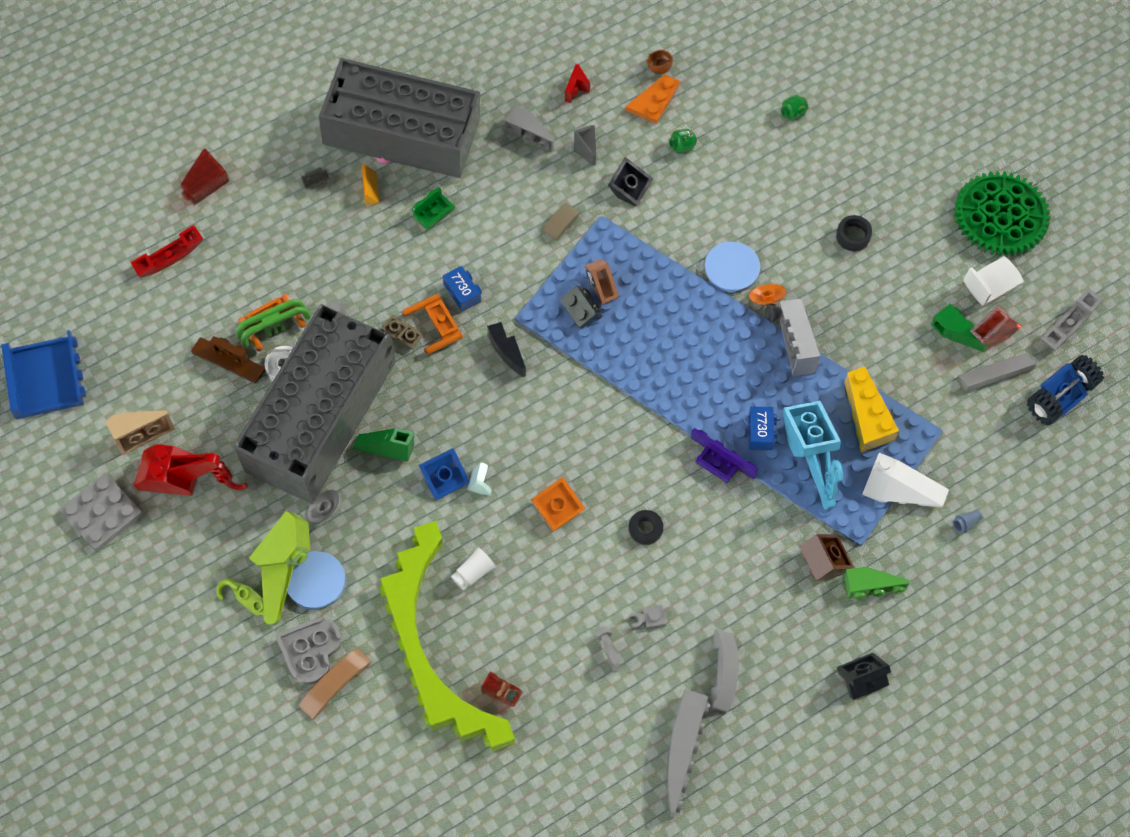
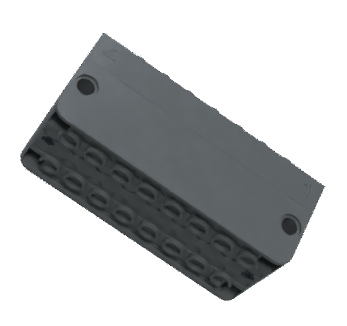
(315, 403)

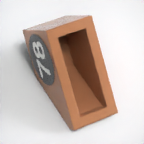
(601, 280)

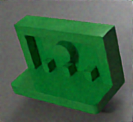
(432, 209)

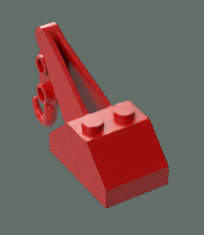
(176, 470)

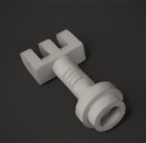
(603, 634)

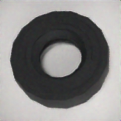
(637, 535)

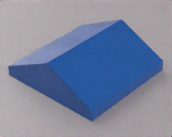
(444, 474)

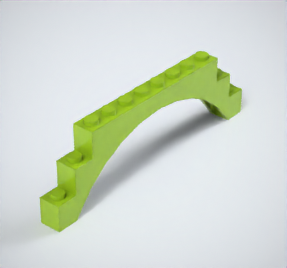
(439, 702)

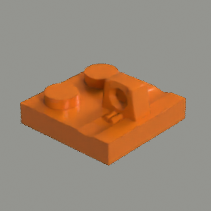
(557, 504)

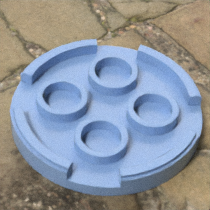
(732, 267)
(317, 581)

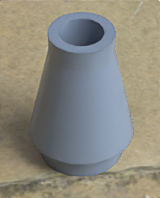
(964, 522)

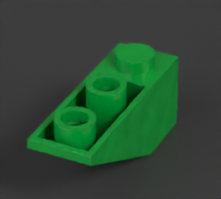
(956, 327)
(389, 443)

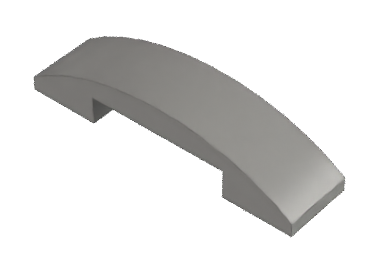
(1072, 320)
(727, 673)

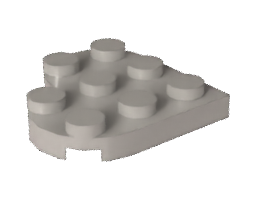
(309, 648)

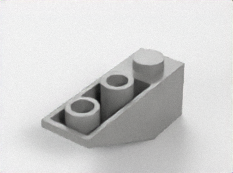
(526, 125)

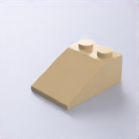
(138, 428)

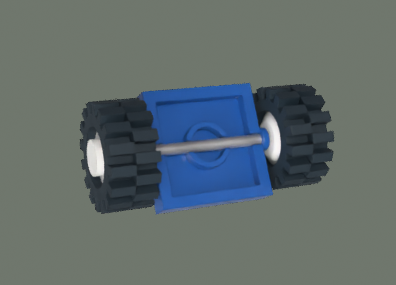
(1065, 389)

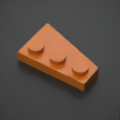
(654, 99)

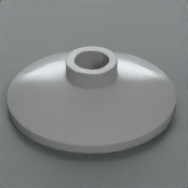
(324, 506)

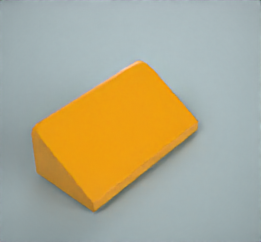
(370, 185)

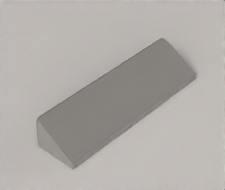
(996, 372)

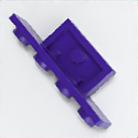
(719, 459)

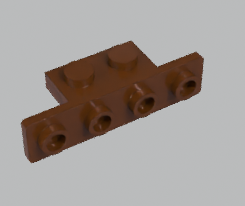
(229, 357)

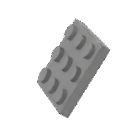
(100, 512)

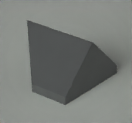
(585, 143)

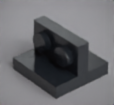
(864, 675)

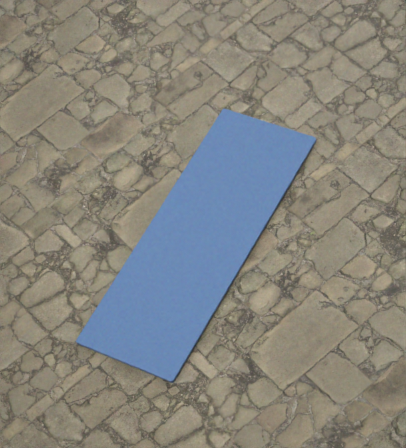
(707, 361)

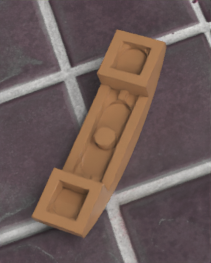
(333, 682)

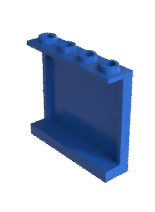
(43, 376)

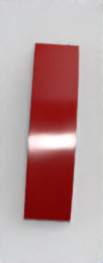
(169, 254)

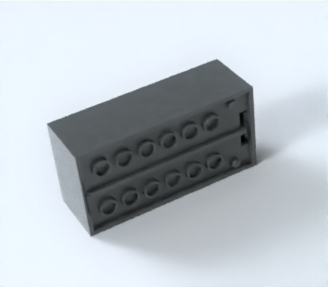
(400, 117)

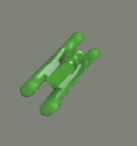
(271, 320)

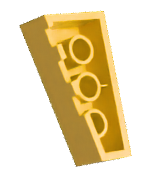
(869, 412)

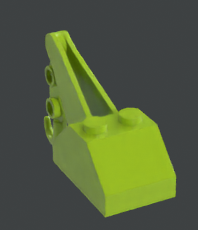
(277, 555)

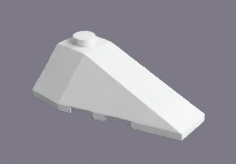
(900, 483)

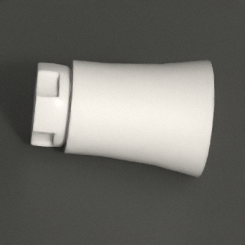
(473, 569)

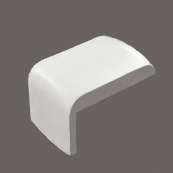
(993, 281)

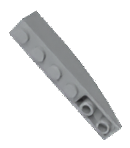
(683, 744)

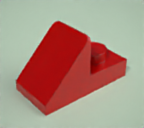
(577, 82)

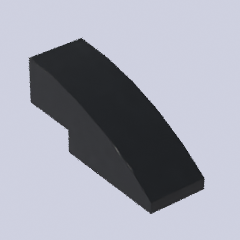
(506, 348)

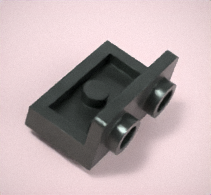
(581, 306)

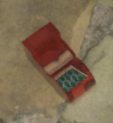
(501, 690)

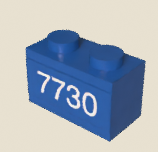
(461, 288)
(761, 428)

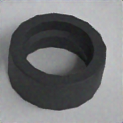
(853, 245)

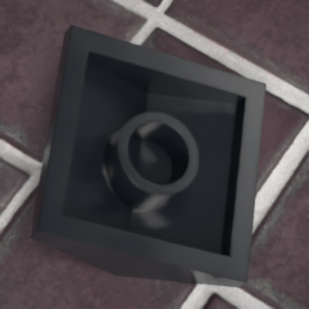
(630, 182)

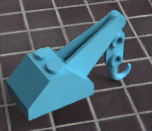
(810, 434)

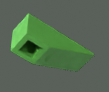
(868, 581)

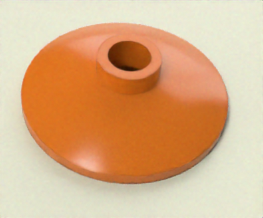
(767, 294)

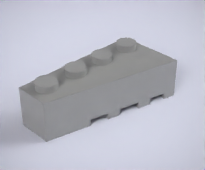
(798, 337)

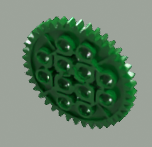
(1003, 190)

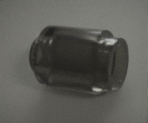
(315, 178)

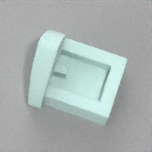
(477, 480)

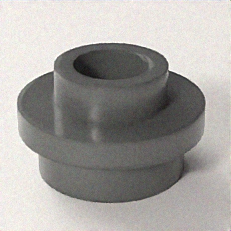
(771, 312)

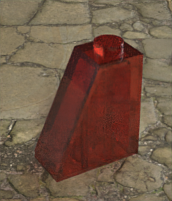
(203, 178)
(996, 326)

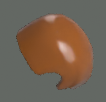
(659, 61)

